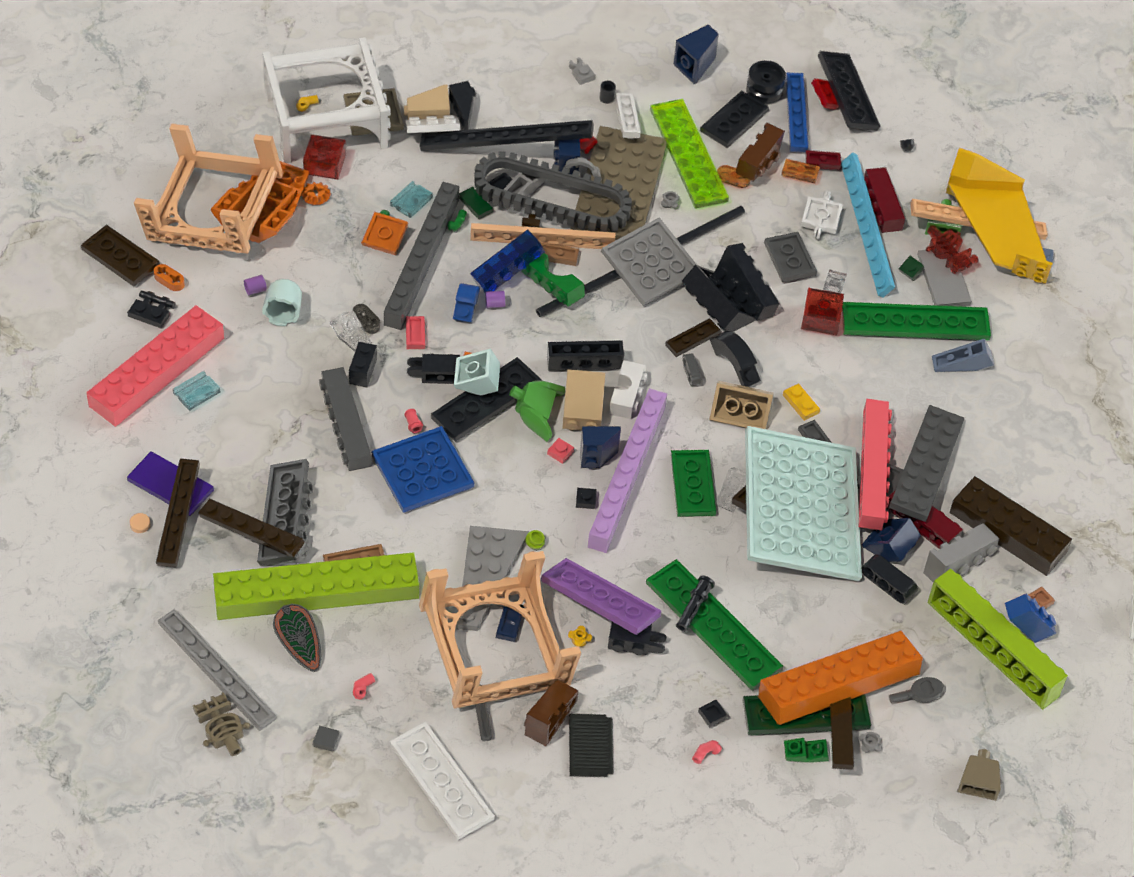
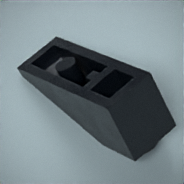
(462, 98)

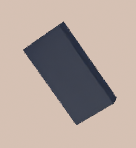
(509, 624)

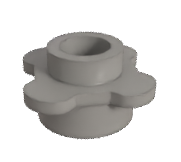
(670, 199)
(870, 737)

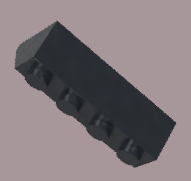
(717, 299)

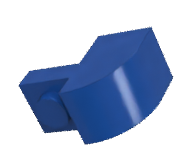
(466, 300)

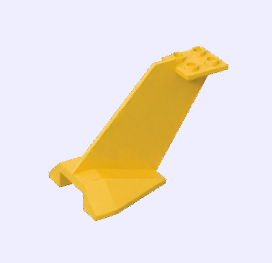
(999, 214)

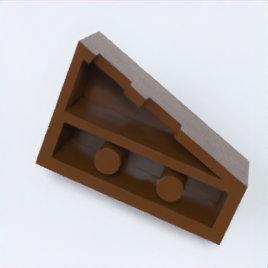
(761, 154)
(550, 712)

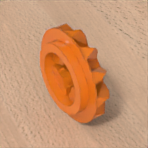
(310, 197)

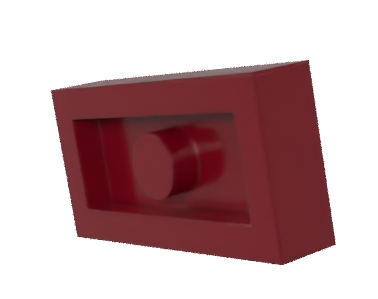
(824, 159)

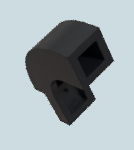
(739, 354)

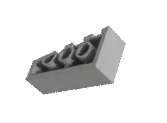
(961, 552)

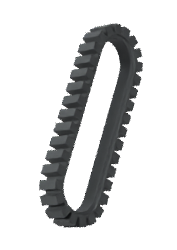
(488, 191)

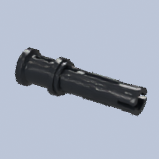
(698, 596)

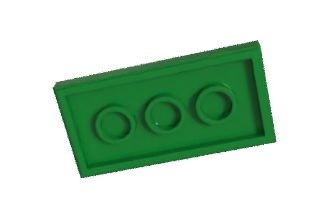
(693, 483)

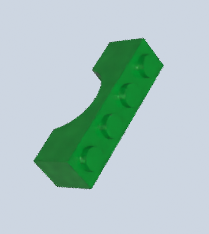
(565, 288)

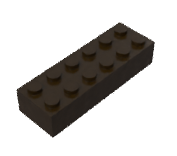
(1014, 525)

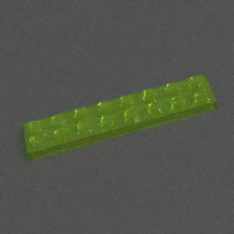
(689, 153)

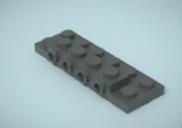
(286, 505)

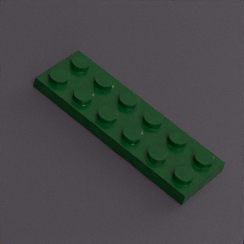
(760, 720)

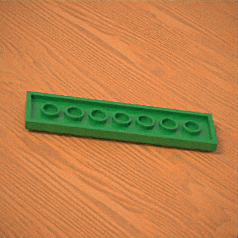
(915, 321)
(716, 626)

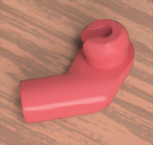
(360, 685)
(703, 749)

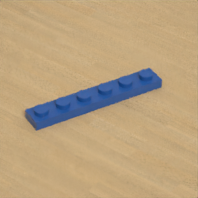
(796, 112)

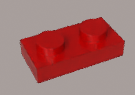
(825, 93)

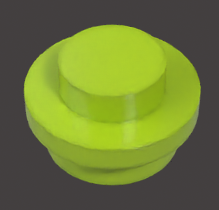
(535, 539)

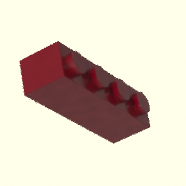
(884, 200)
(937, 527)

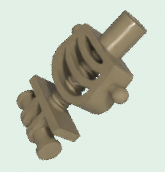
(224, 727)

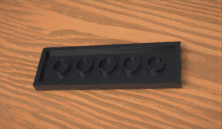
(848, 90)
(471, 410)

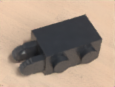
(433, 368)
(626, 641)

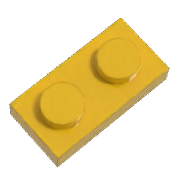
(801, 402)

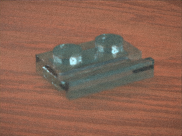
(411, 199)
(196, 390)

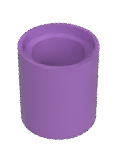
(255, 285)
(495, 299)

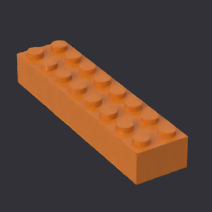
(839, 677)

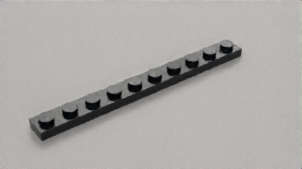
(507, 135)

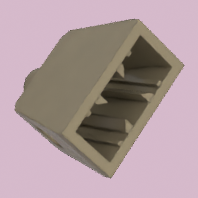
(981, 776)

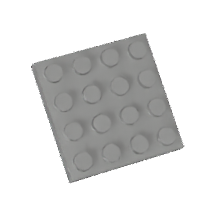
(649, 261)

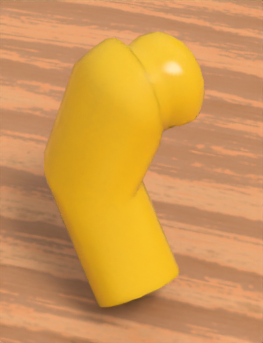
(304, 102)

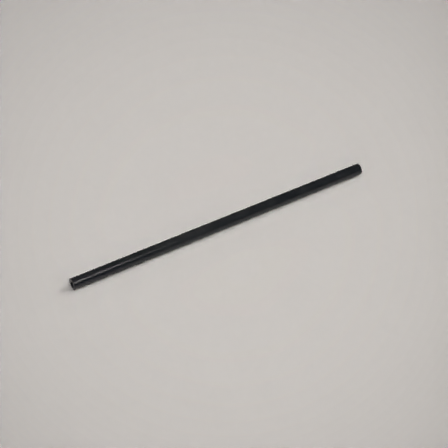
(612, 275)

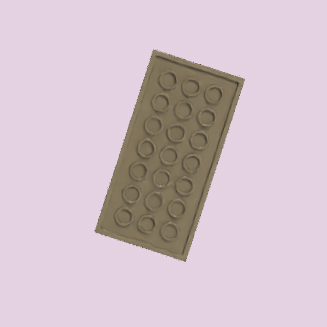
(630, 163)

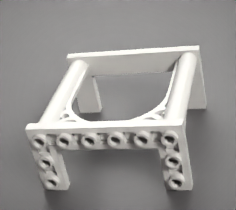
(359, 60)

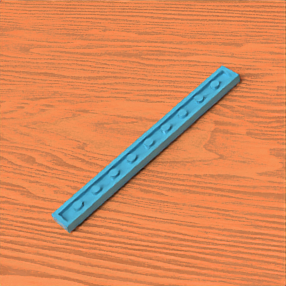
(867, 225)

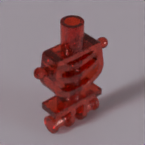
(943, 248)

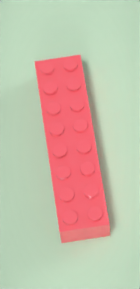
(155, 365)

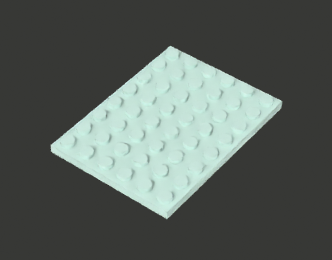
(802, 504)

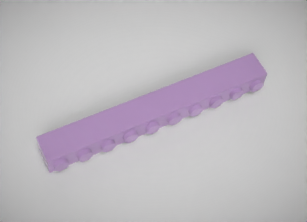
(627, 471)

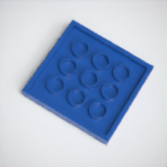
(422, 469)

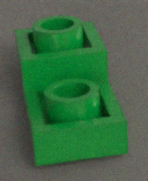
(806, 751)

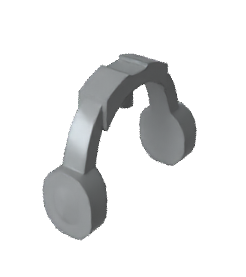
(582, 161)

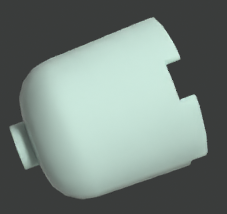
(282, 302)

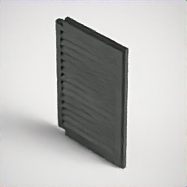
(590, 745)

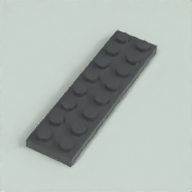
(927, 463)

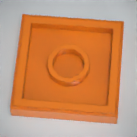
(385, 233)

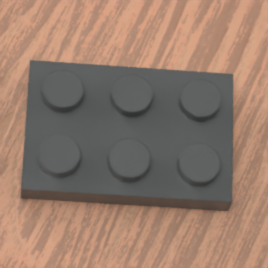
(790, 257)

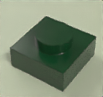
(911, 268)

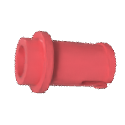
(415, 424)

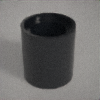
(607, 92)

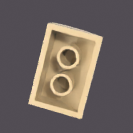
(741, 405)

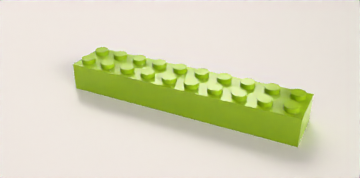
(316, 585)

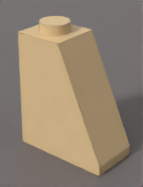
(429, 103)

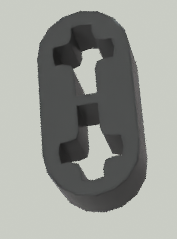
(691, 369)

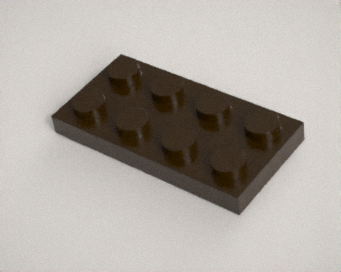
(120, 255)

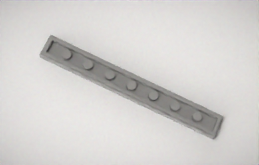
(217, 670)

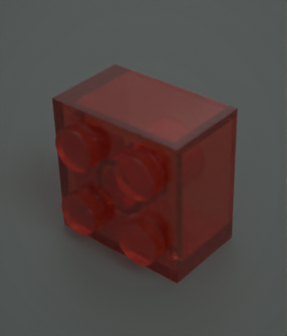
(324, 156)
(822, 311)

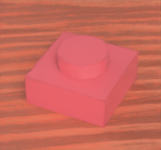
(560, 450)

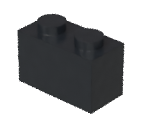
(362, 364)

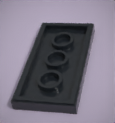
(734, 119)

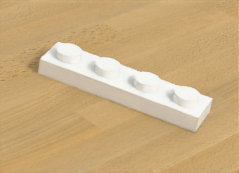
(627, 115)

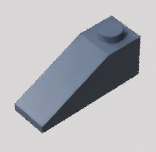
(964, 358)

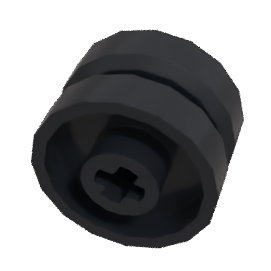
(766, 81)

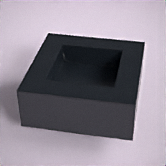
(586, 498)
(712, 713)

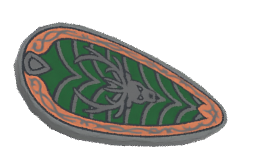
(298, 635)

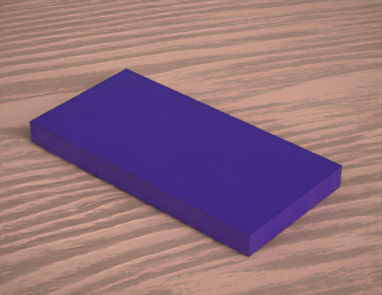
(158, 476)

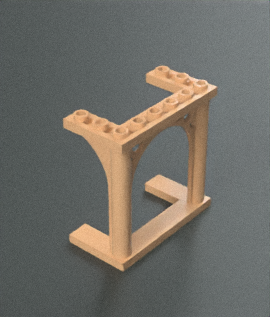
(237, 226)
(466, 681)

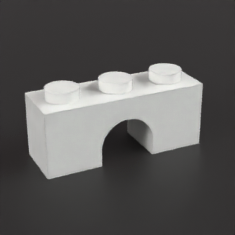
(625, 401)

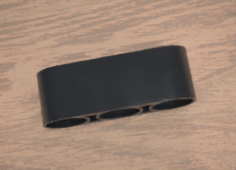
(889, 578)

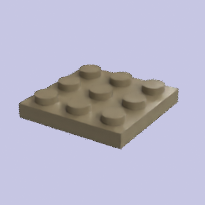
(395, 115)

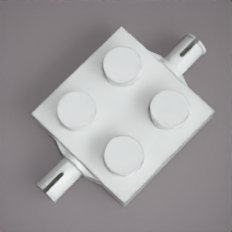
(821, 215)

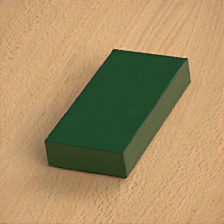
(475, 203)

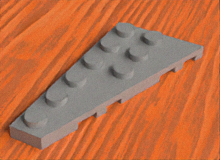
(488, 559)

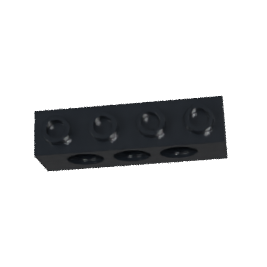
(585, 355)

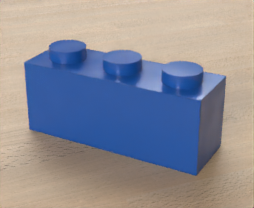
(1030, 618)

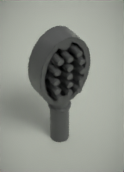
(922, 690)

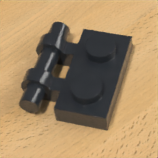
(149, 313)

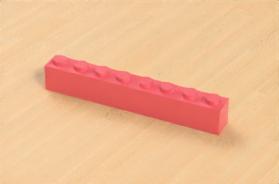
(874, 464)

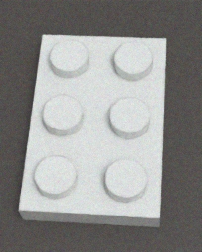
(432, 124)

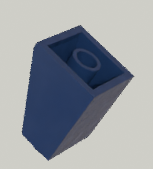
(696, 52)

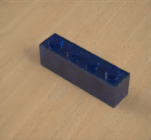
(507, 262)

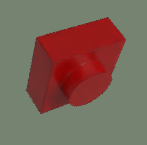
(587, 144)

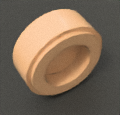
(139, 523)

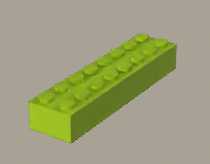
(997, 638)

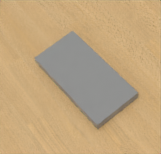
(944, 286)

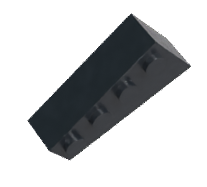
(745, 282)

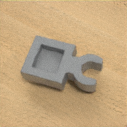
(582, 73)

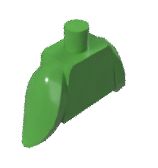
(536, 404)

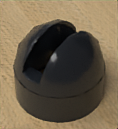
(907, 145)

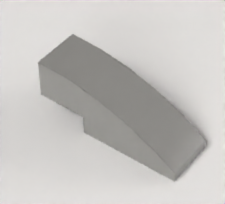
(524, 184)

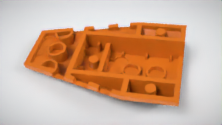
(278, 205)

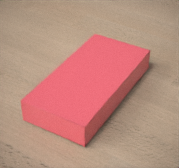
(415, 332)

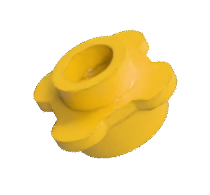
(579, 641)

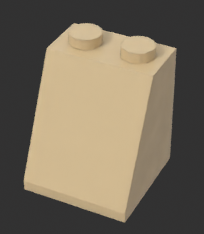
(583, 399)

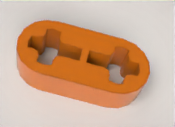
(168, 278)

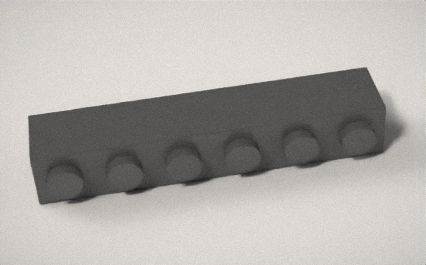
(346, 419)

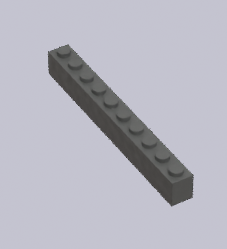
(421, 256)

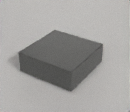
(326, 738)

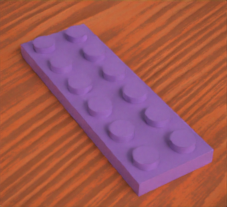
(601, 596)

